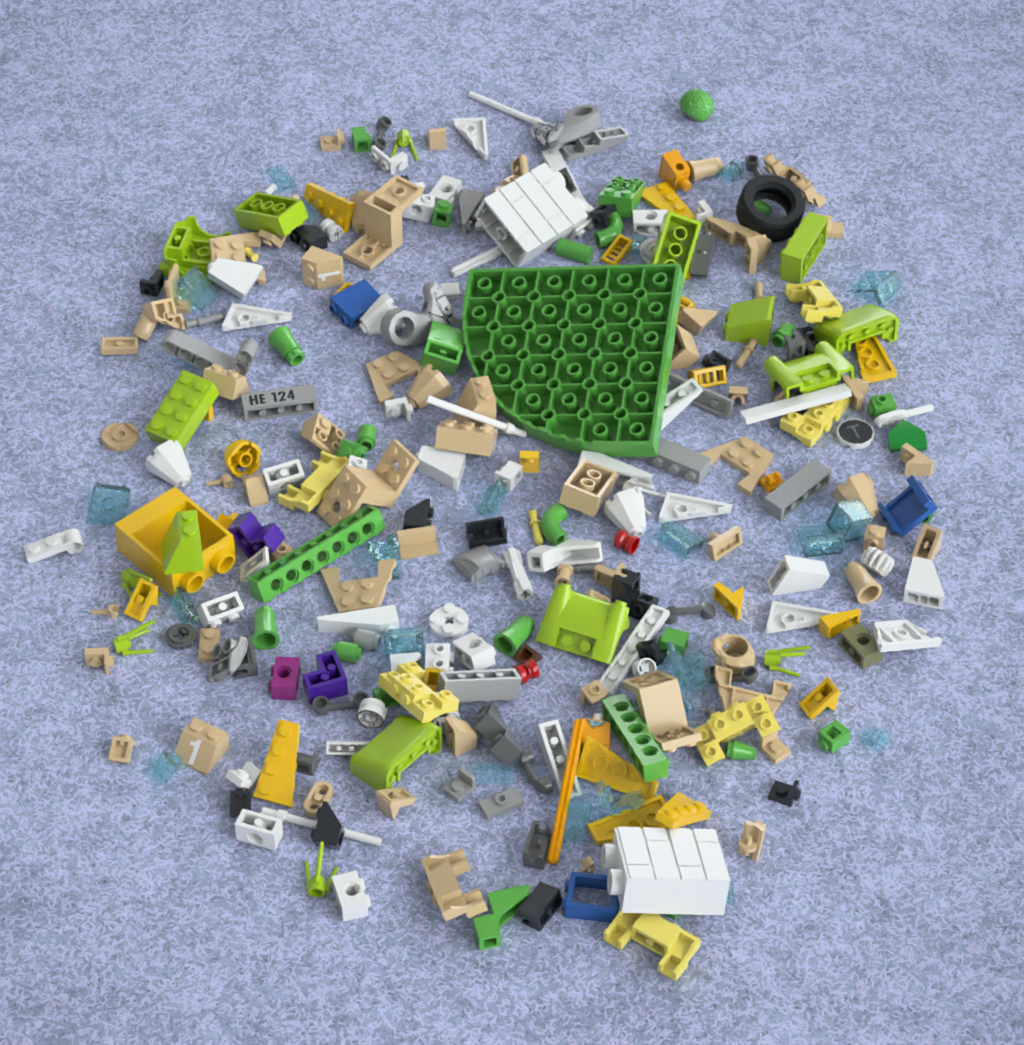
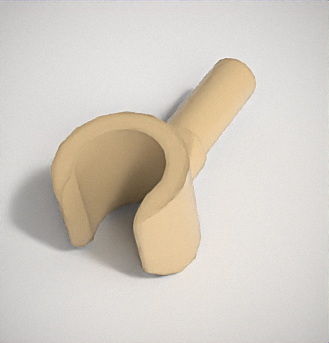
(226, 480)
(112, 611)
(588, 865)

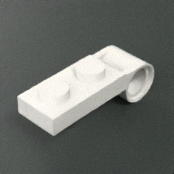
(54, 544)

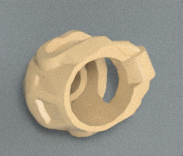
(735, 656)

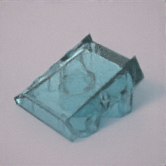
(196, 289)
(108, 504)
(404, 641)

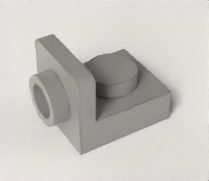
(460, 786)

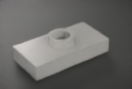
(501, 803)

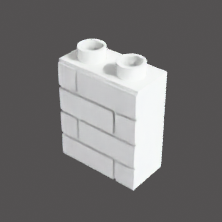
(531, 214)
(666, 871)

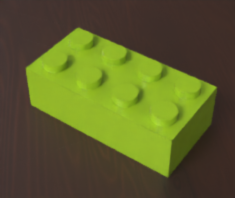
(271, 213)
(676, 241)
(803, 248)
(182, 409)

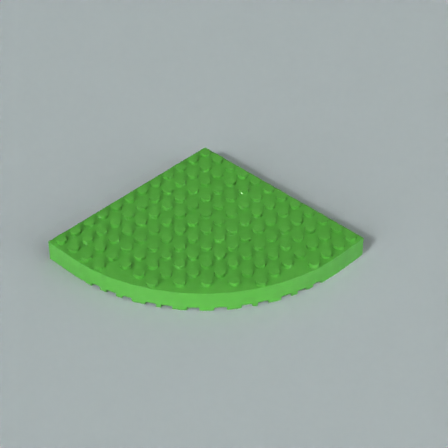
(577, 351)

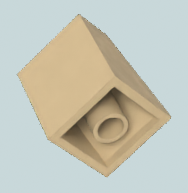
(479, 398)

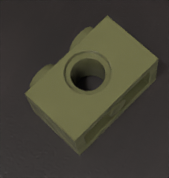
(860, 645)

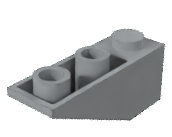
(468, 205)

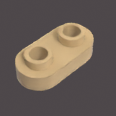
(316, 799)

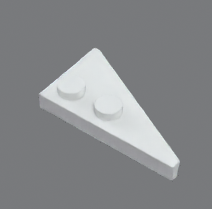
(474, 132)
(246, 316)
(684, 507)
(791, 616)

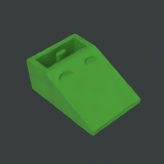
(624, 194)
(443, 348)

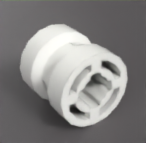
(332, 230)
(647, 665)

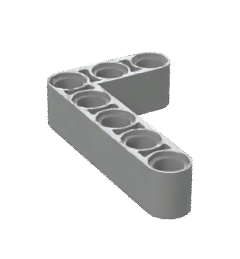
(203, 356)

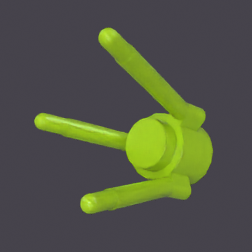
(403, 139)
(131, 578)
(123, 642)
(773, 658)
(317, 885)

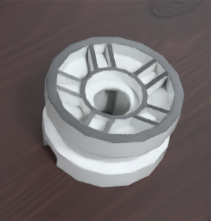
(372, 713)

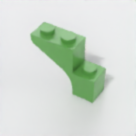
(502, 907)

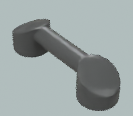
(382, 126)
(752, 165)
(706, 611)
(748, 675)
(322, 705)
(542, 785)

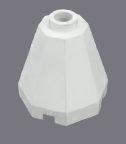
(372, 318)
(170, 464)
(627, 511)

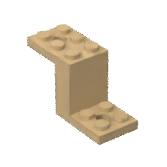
(383, 222)
(368, 486)
(662, 709)

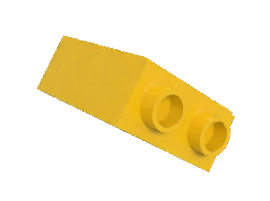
(143, 531)

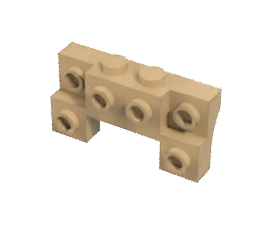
(799, 180)
(443, 883)

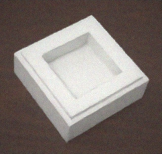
(451, 290)

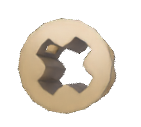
(564, 573)

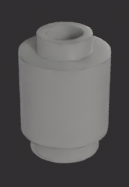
(366, 639)

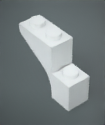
(568, 552)

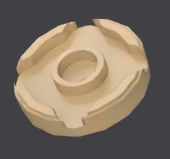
(120, 436)

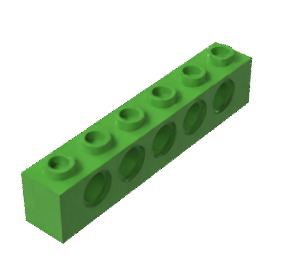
(635, 738)

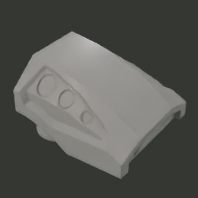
(478, 563)
(227, 658)

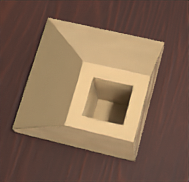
(322, 434)

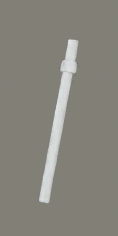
(503, 108)
(507, 428)
(282, 814)

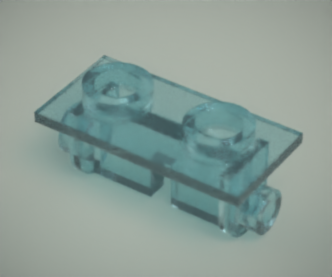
(493, 499)
(184, 607)

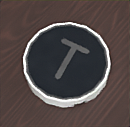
(855, 433)

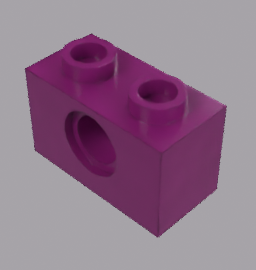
(285, 678)

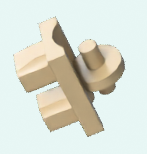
(752, 839)

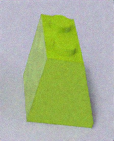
(750, 320)
(182, 544)

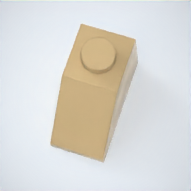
(460, 736)

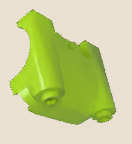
(188, 247)
(810, 371)
(583, 624)

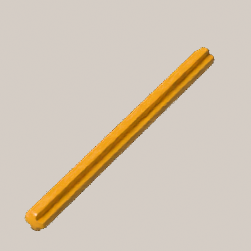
(566, 792)

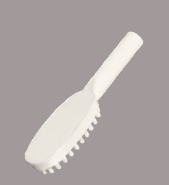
(898, 415)

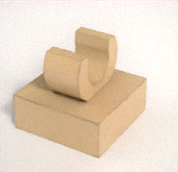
(738, 392)

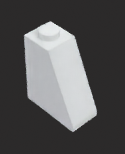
(234, 275)
(442, 465)
(797, 575)
(923, 584)

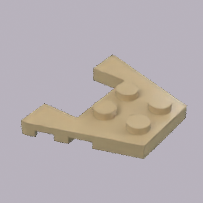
(232, 248)
(389, 371)
(746, 457)
(359, 593)
(731, 694)

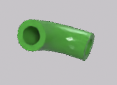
(606, 236)
(551, 524)

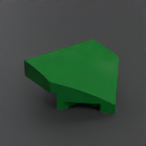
(908, 433)

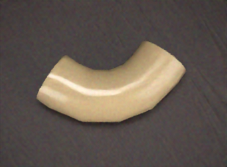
(144, 327)

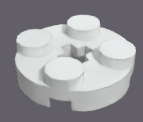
(449, 612)

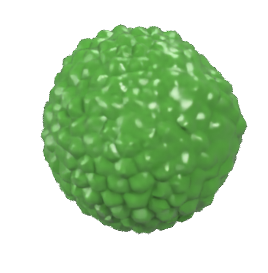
(697, 104)

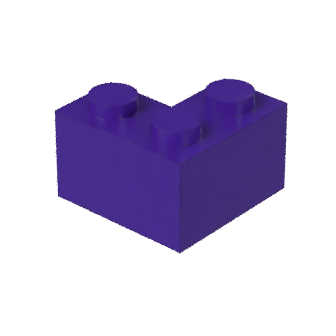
(253, 536)
(327, 680)

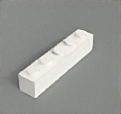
(341, 747)

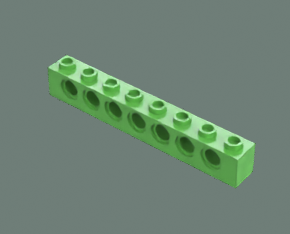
(316, 553)

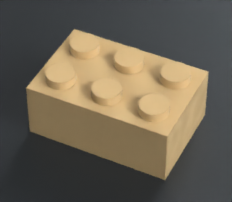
(466, 437)
(588, 487)

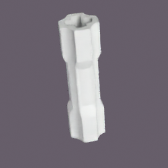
(514, 562)

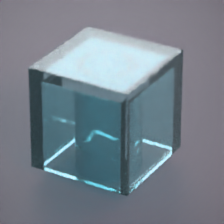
(850, 519)

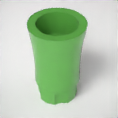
(286, 345)
(265, 629)
(514, 635)

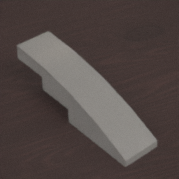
(599, 141)

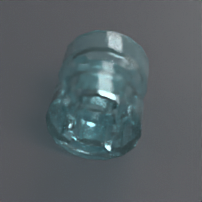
(732, 170)

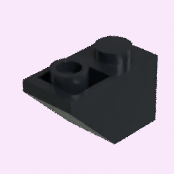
(309, 236)
(419, 515)
(327, 828)

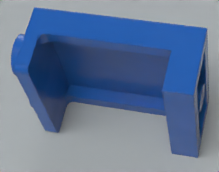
(353, 302)
(908, 508)

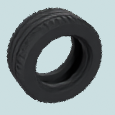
(777, 190)

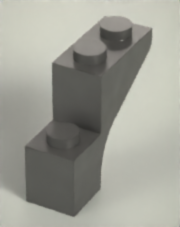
(703, 254)
(494, 729)

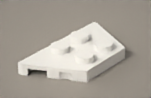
(901, 635)

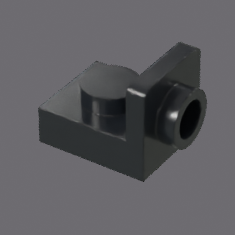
(600, 215)
(153, 285)
(715, 359)
(640, 605)
(650, 650)
(785, 793)
(239, 800)

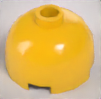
(243, 454)

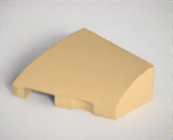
(165, 313)

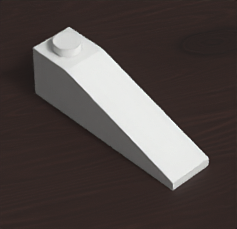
(679, 399)
(624, 470)
(374, 619)
(555, 753)

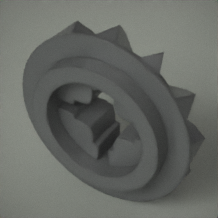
(188, 632)

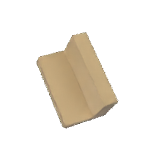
(754, 252)
(417, 542)

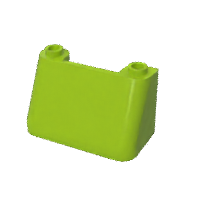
(857, 326)
(394, 751)

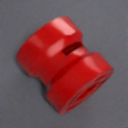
(627, 542)
(527, 670)

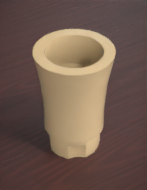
(704, 168)
(862, 582)

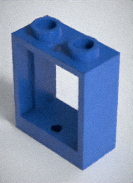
(588, 911)

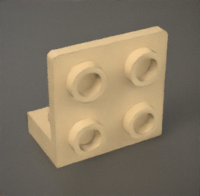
(170, 288)

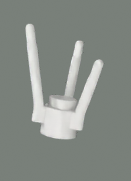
(638, 486)

